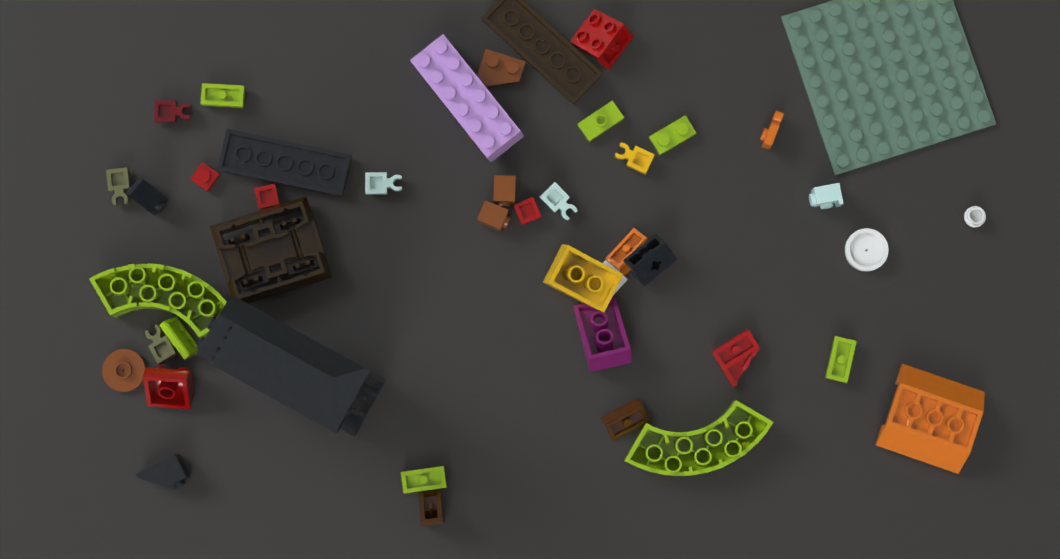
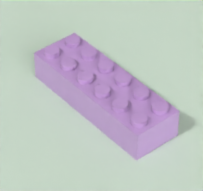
(467, 98)

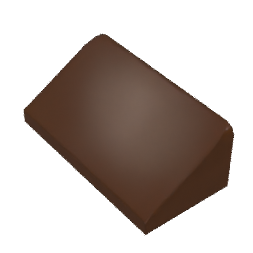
(625, 419)

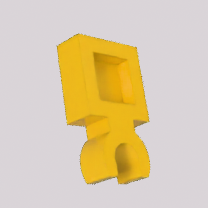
(637, 159)

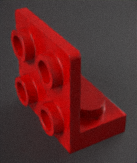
(602, 38)

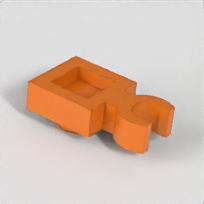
(768, 135)

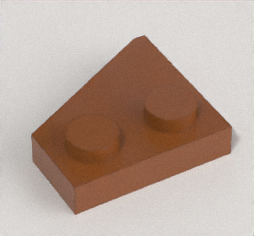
(500, 69)

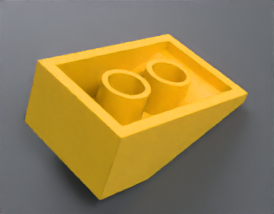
(583, 278)

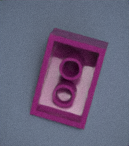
(602, 336)

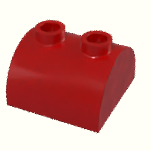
(168, 387)

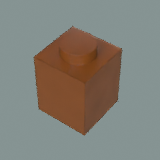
(504, 190)
(494, 216)

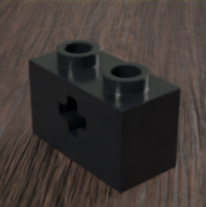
(650, 259)

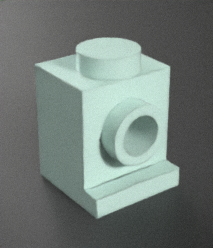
(826, 196)

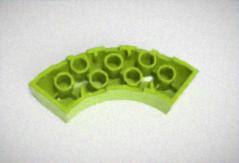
(159, 288)
(699, 449)

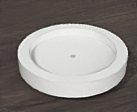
(876, 248)

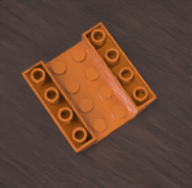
(932, 419)

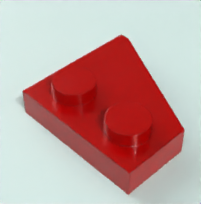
(736, 355)

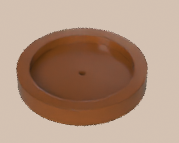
(123, 380)

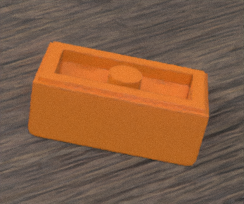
(628, 245)

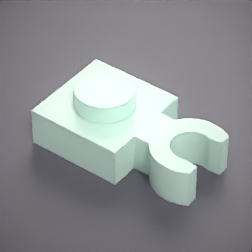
(377, 183)
(556, 199)

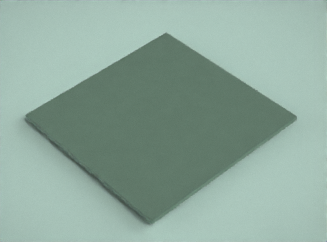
(886, 77)

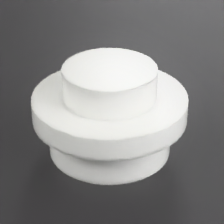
(974, 216)

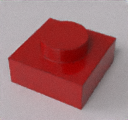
(205, 177)
(267, 196)
(527, 211)

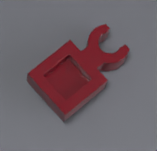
(167, 111)

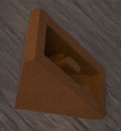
(431, 507)

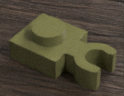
(118, 181)
(161, 346)

